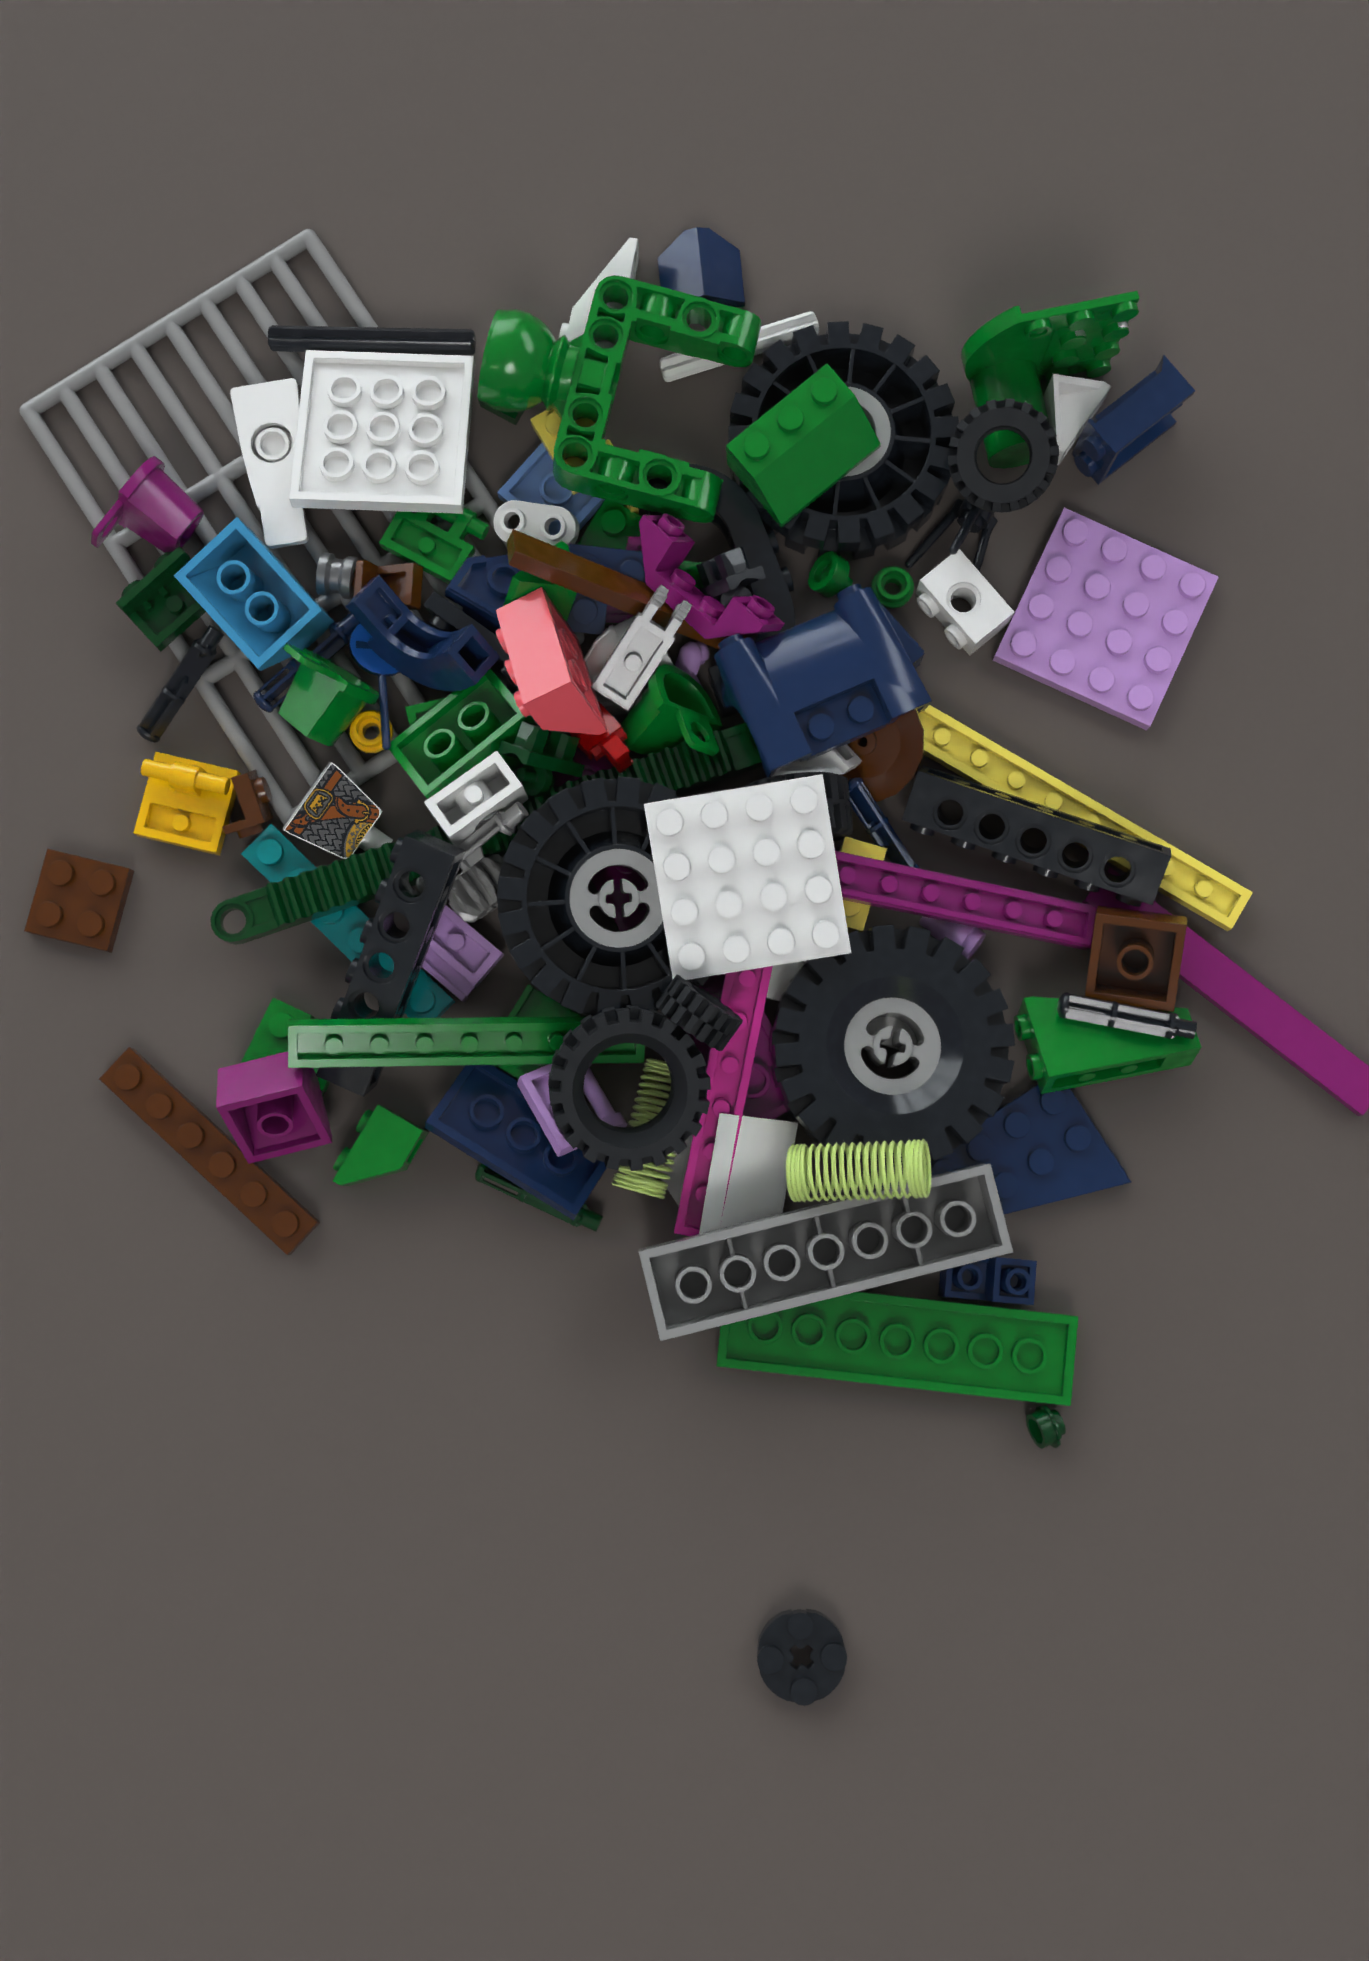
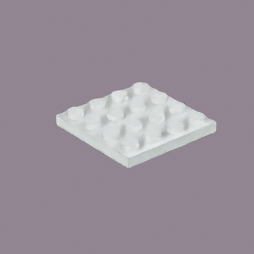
(383, 432)
(747, 878)

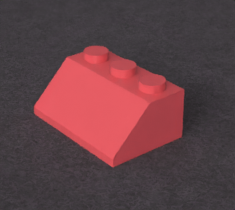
(548, 666)

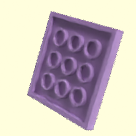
(1105, 619)

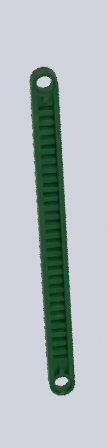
(359, 876)

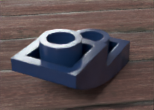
(991, 1280)

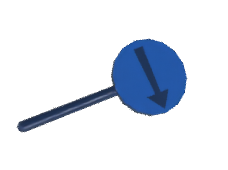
(373, 664)

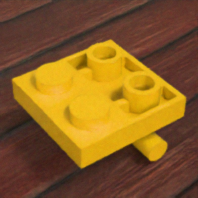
(186, 802)

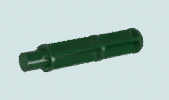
(585, 1217)

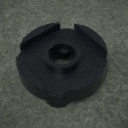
(801, 1682)

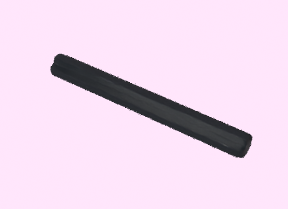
(372, 339)

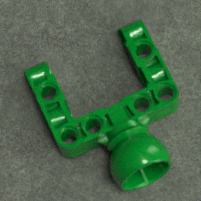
(580, 380)

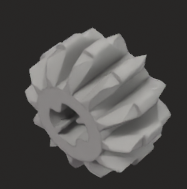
(476, 890)

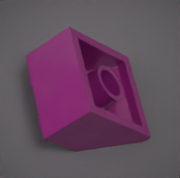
(272, 1107)

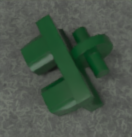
(538, 764)

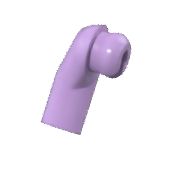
(691, 657)

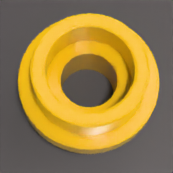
(361, 724)

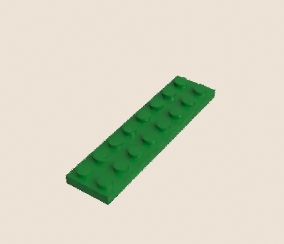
(912, 1346)

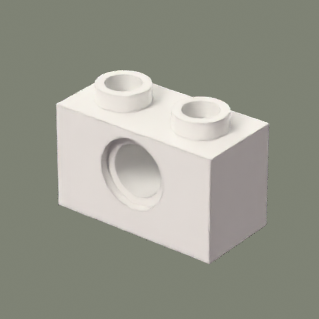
(961, 579)
(475, 798)

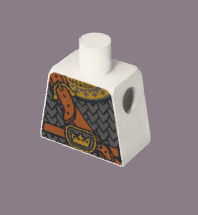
(337, 816)

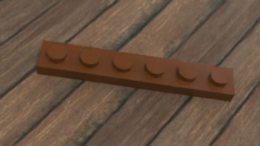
(209, 1151)

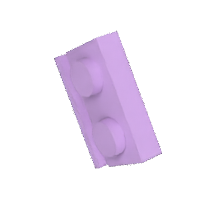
(459, 955)

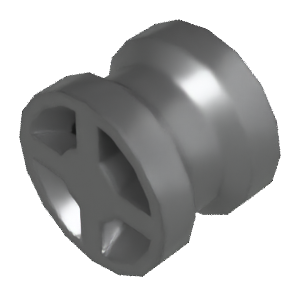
(335, 575)

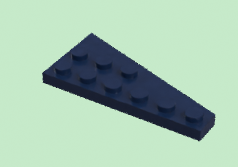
(1039, 1151)

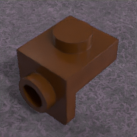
(401, 578)
(254, 798)

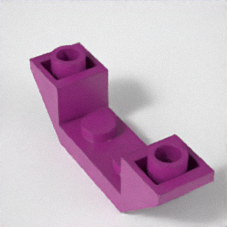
(663, 551)

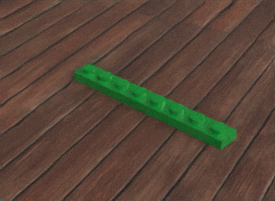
(437, 1042)

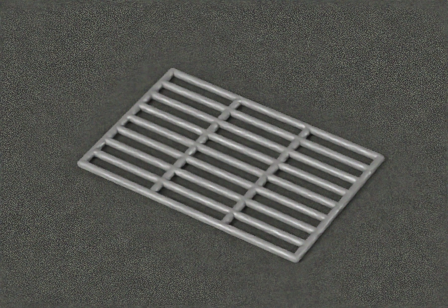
(222, 479)

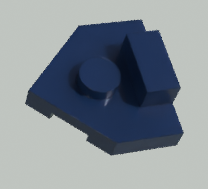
(482, 588)

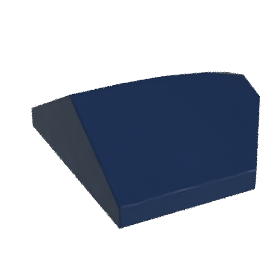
(703, 266)

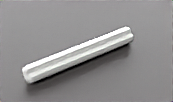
(680, 366)

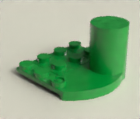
(1021, 349)

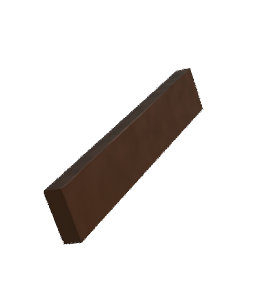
(590, 580)

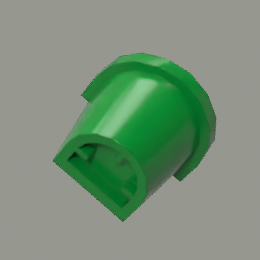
(323, 697)
(672, 712)

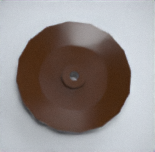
(889, 756)

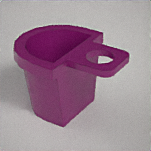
(152, 509)

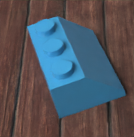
(253, 596)

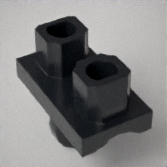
(728, 575)

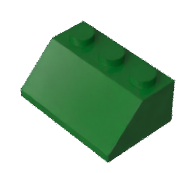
(802, 445)
(459, 734)

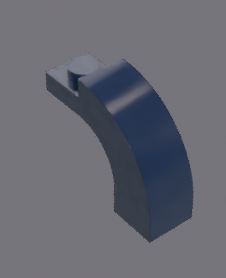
(414, 648)

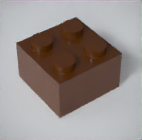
(1136, 957)

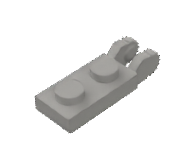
(639, 652)

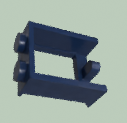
(1131, 422)

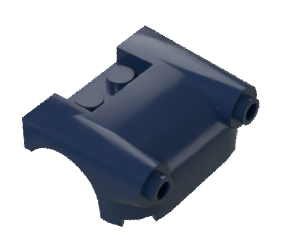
(820, 681)

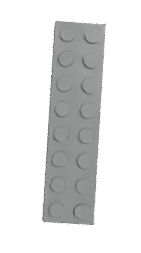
(823, 1252)

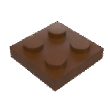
(79, 900)

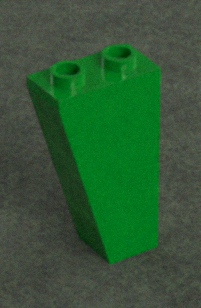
(1082, 1053)

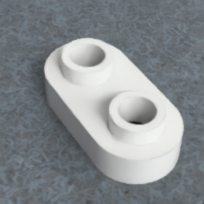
(536, 520)

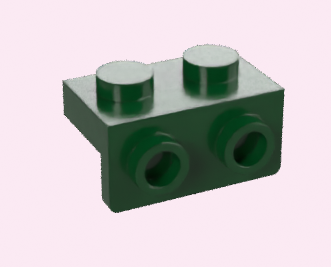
(160, 602)

